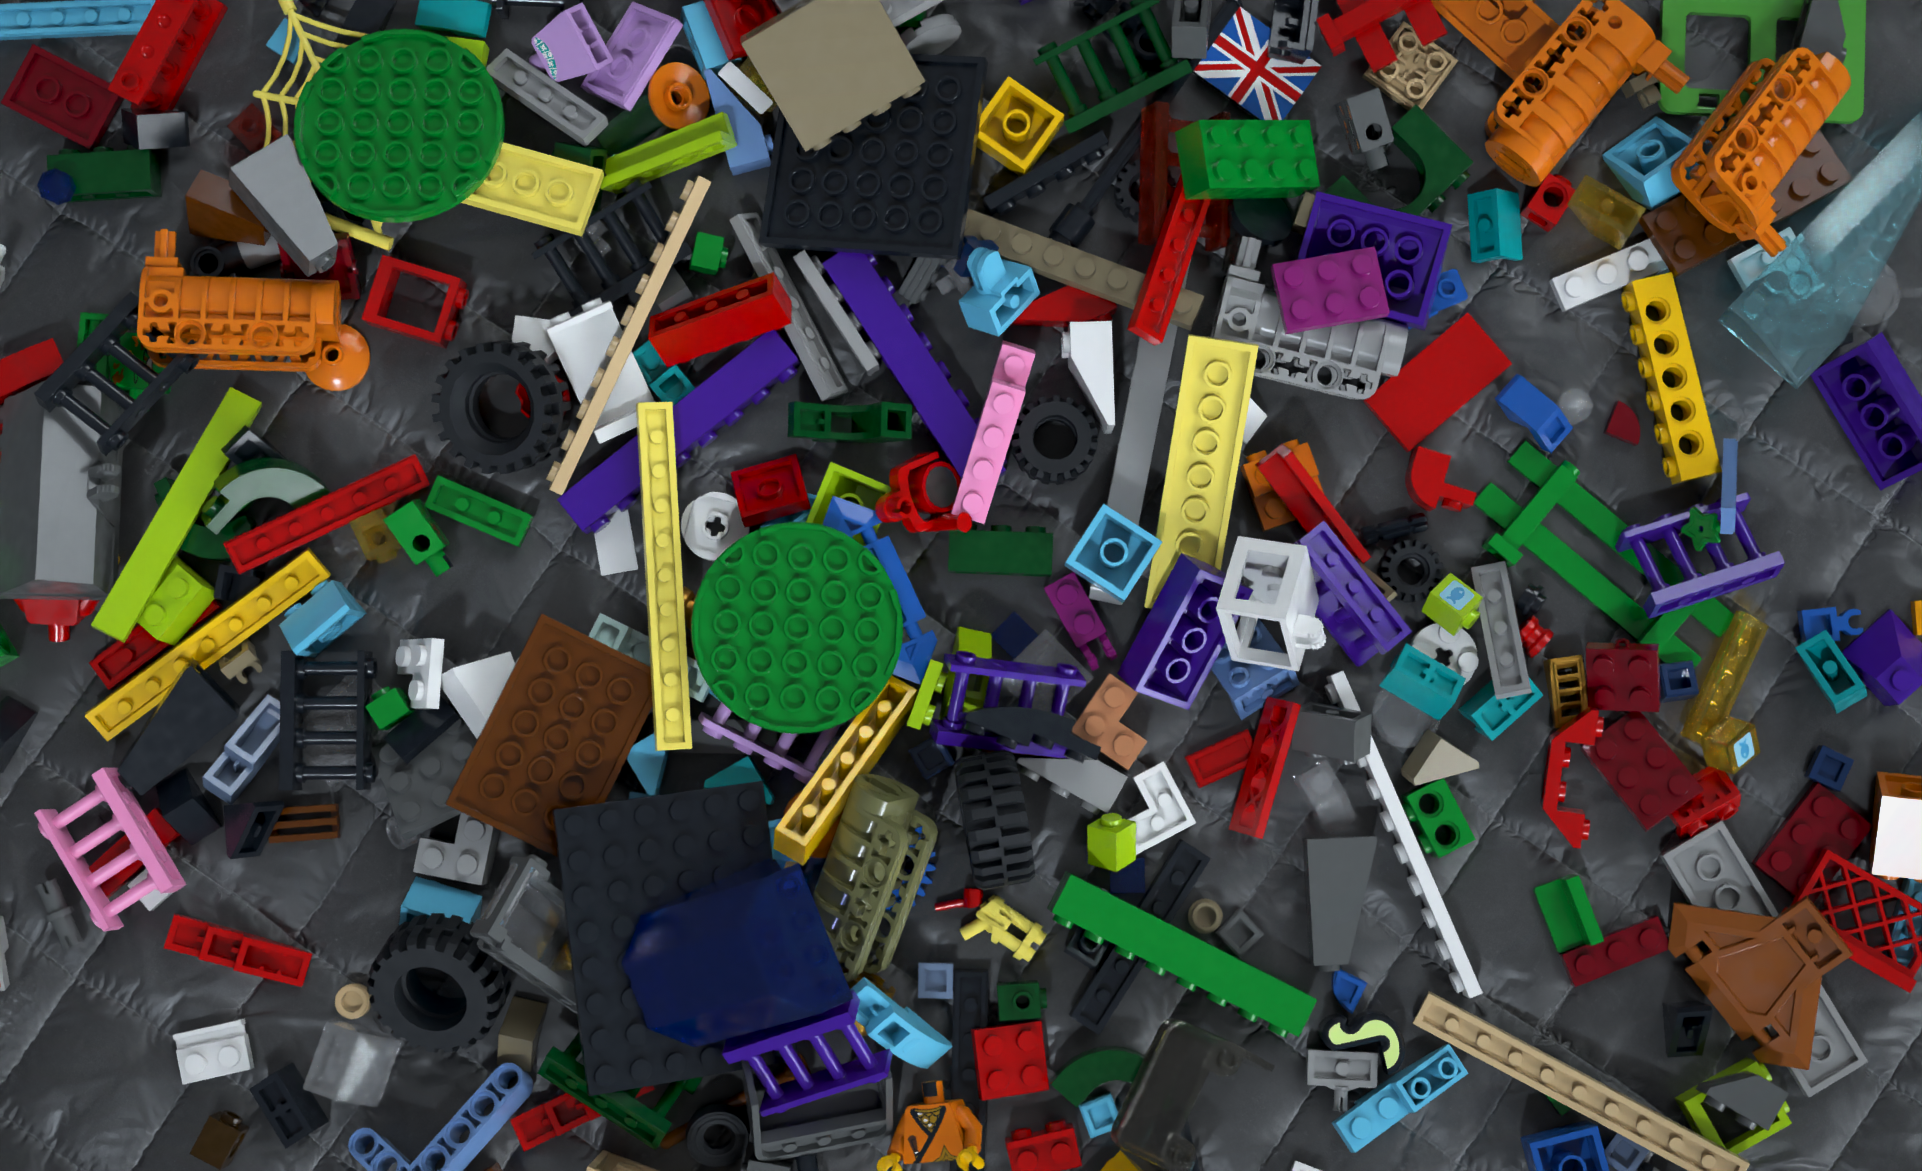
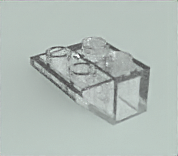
(352, 1063)

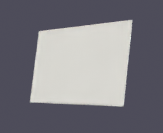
(616, 545)

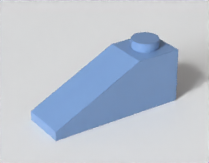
(752, 146)

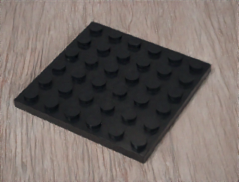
(890, 182)

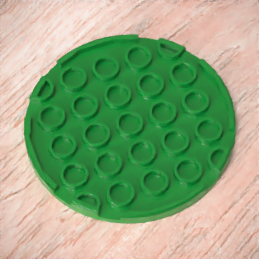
(399, 126)
(796, 627)

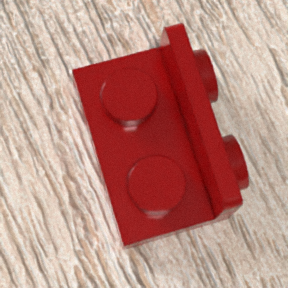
(1717, 801)
(1044, 1149)

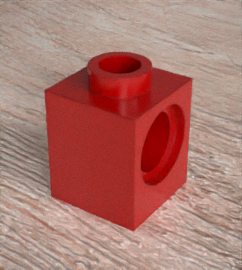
(1538, 211)

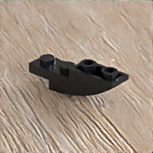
(1018, 725)

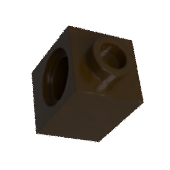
(220, 1139)

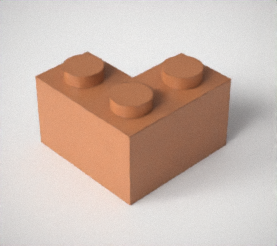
(1101, 723)

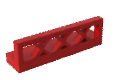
(1305, 498)
(1264, 767)

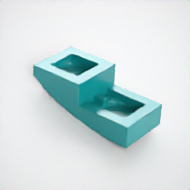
(460, 17)
(665, 381)

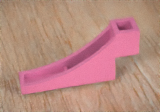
(994, 430)

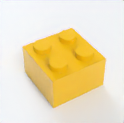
(1017, 127)

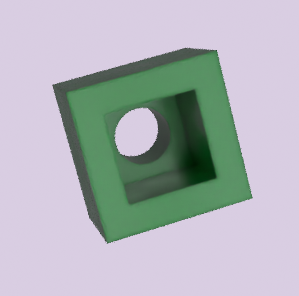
(708, 254)
(389, 707)

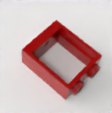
(383, 290)

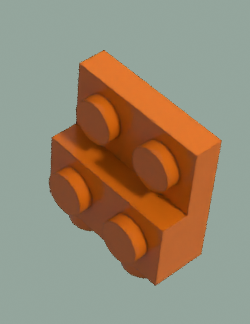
(1268, 505)

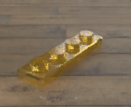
(1725, 675)

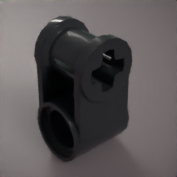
(1135, 34)

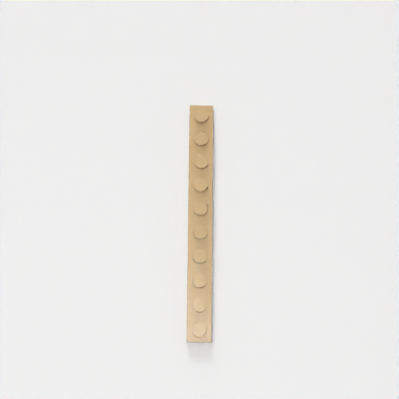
(633, 320)
(1574, 1088)

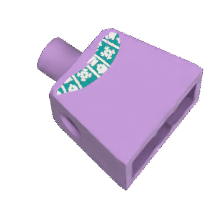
(569, 46)

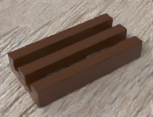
(334, 821)

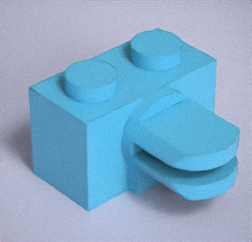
(999, 291)

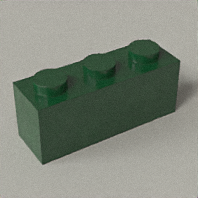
(110, 173)
(1001, 551)

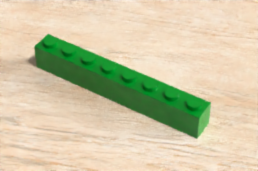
(1181, 954)

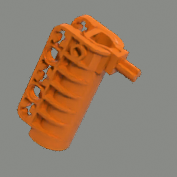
(1760, 142)
(234, 315)

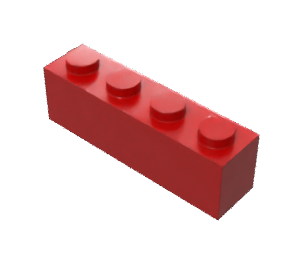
(720, 320)

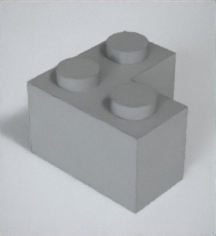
(463, 860)

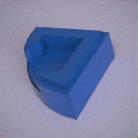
(1347, 989)

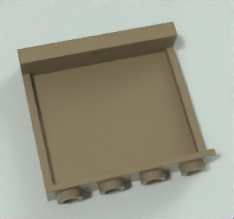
(831, 65)

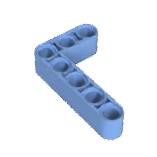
(447, 1142)

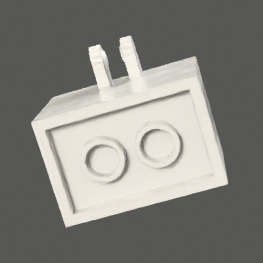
(1281, 593)

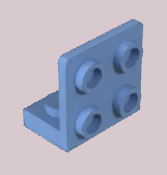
(1252, 683)

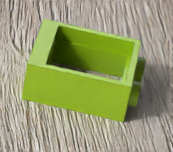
(1691, 1107)

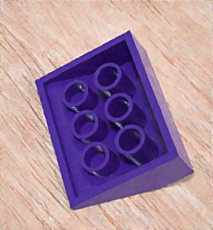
(1406, 246)

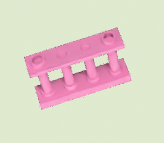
(144, 847)

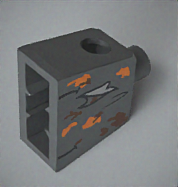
(1364, 113)

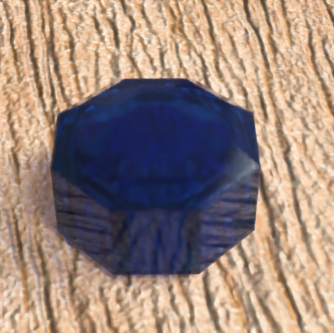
(56, 186)

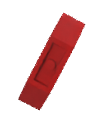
(1580, 730)

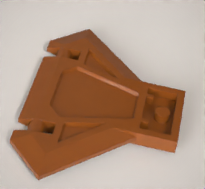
(1762, 971)

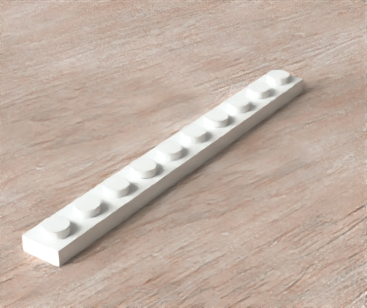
(1409, 852)

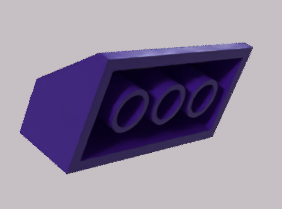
(1875, 408)
(1180, 635)

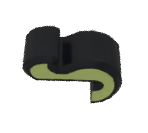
(1365, 1029)

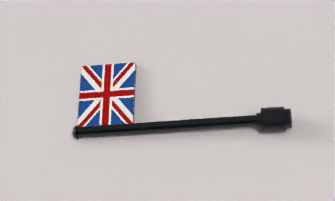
(1236, 69)

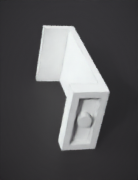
(582, 349)

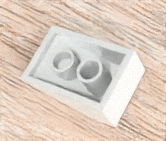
(1091, 364)

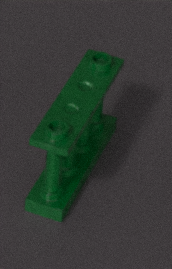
(1109, 97)
(619, 1106)

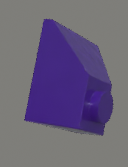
(1887, 659)

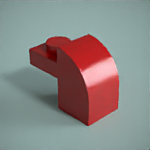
(1426, 482)

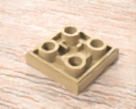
(1416, 72)

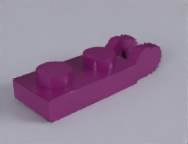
(1079, 617)

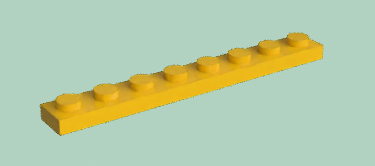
(208, 642)

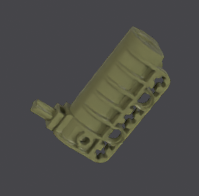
(865, 868)

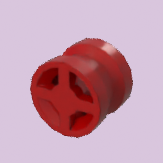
(1534, 636)

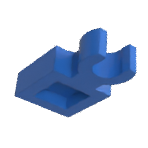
(1817, 620)

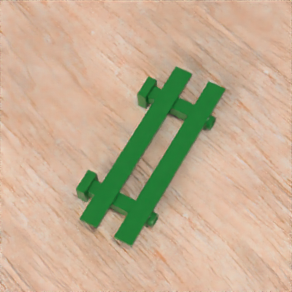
(1524, 528)

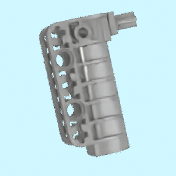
(1348, 350)

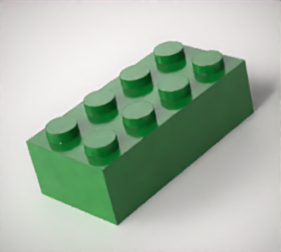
(1247, 159)

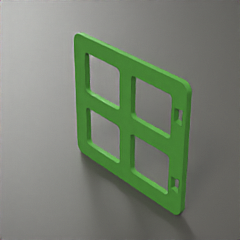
(1762, 21)

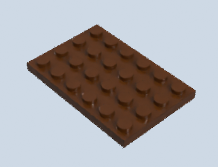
(554, 733)

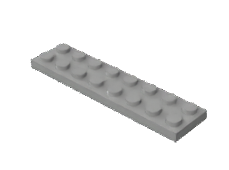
(1717, 876)

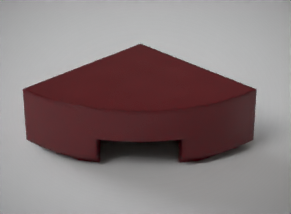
(1623, 424)

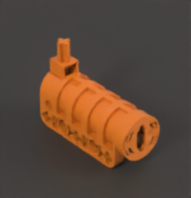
(1574, 87)

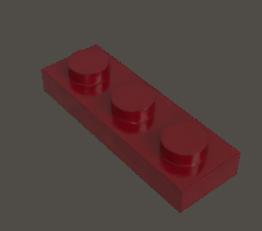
(1616, 952)

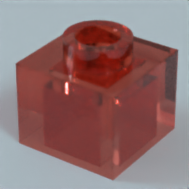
(255, 139)

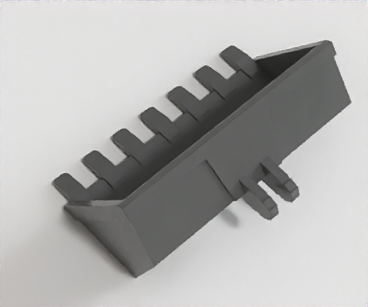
(58, 500)

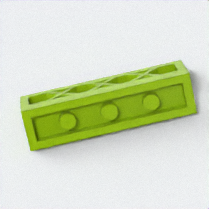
(669, 153)

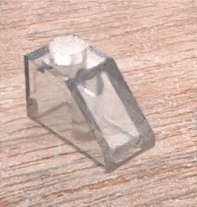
(1325, 797)

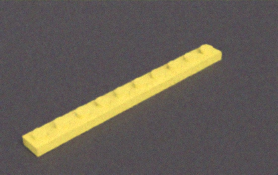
(663, 576)

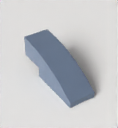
(245, 752)

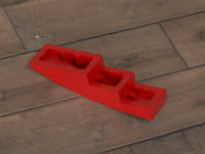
(238, 950)
(554, 1119)

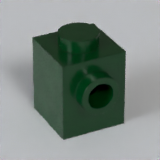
(1020, 1000)

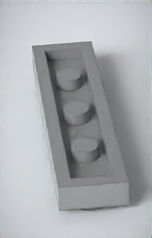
(546, 97)
(846, 323)
(1501, 630)

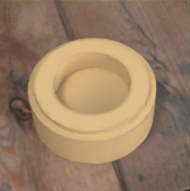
(353, 1001)

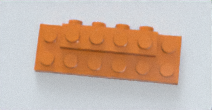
(1502, 29)

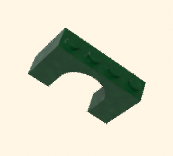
(1434, 155)

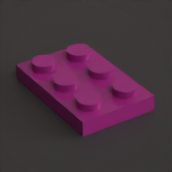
(1330, 290)

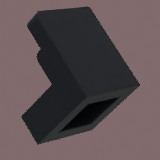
(232, 586)

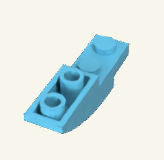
(898, 1028)
(1399, 1096)

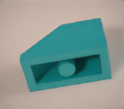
(1831, 671)

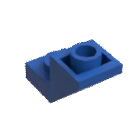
(1534, 410)

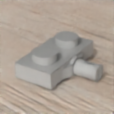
(1341, 1071)

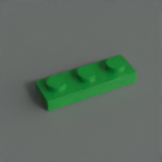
(479, 511)

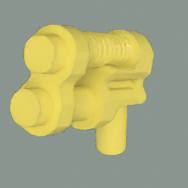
(996, 918)

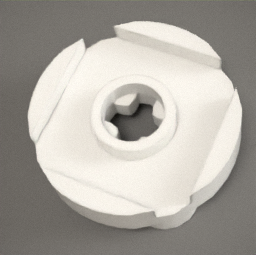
(705, 510)
(1464, 655)

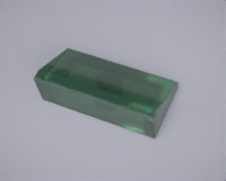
(629, 128)

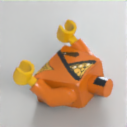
(935, 1133)

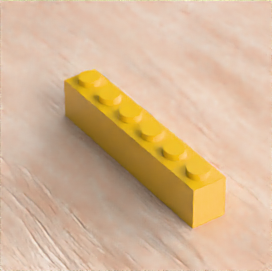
(853, 755)

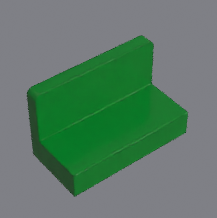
(1568, 913)

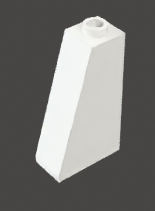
(476, 688)

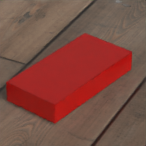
(1220, 758)

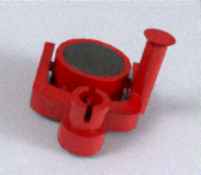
(923, 490)

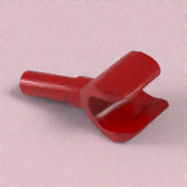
(972, 898)

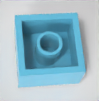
(1113, 553)

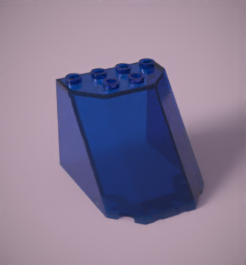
(735, 957)

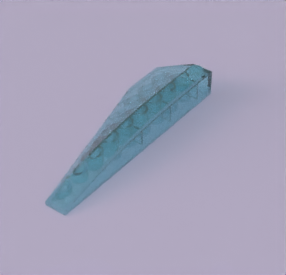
(1823, 277)

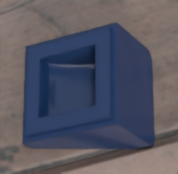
(1677, 681)

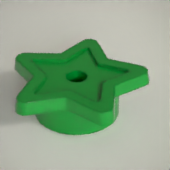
(1710, 526)

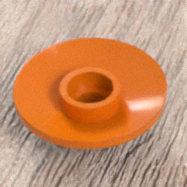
(690, 94)
(350, 365)

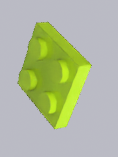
(932, 682)

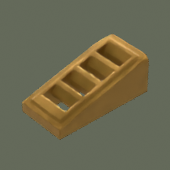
(1553, 679)

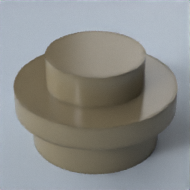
(1205, 916)

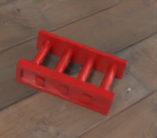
(166, 52)

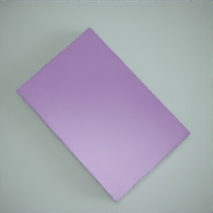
(637, 51)

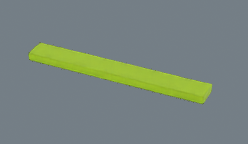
(174, 518)

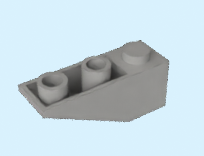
(1091, 781)

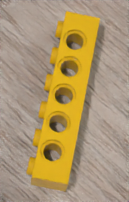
(1661, 294)

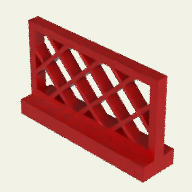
(1863, 954)

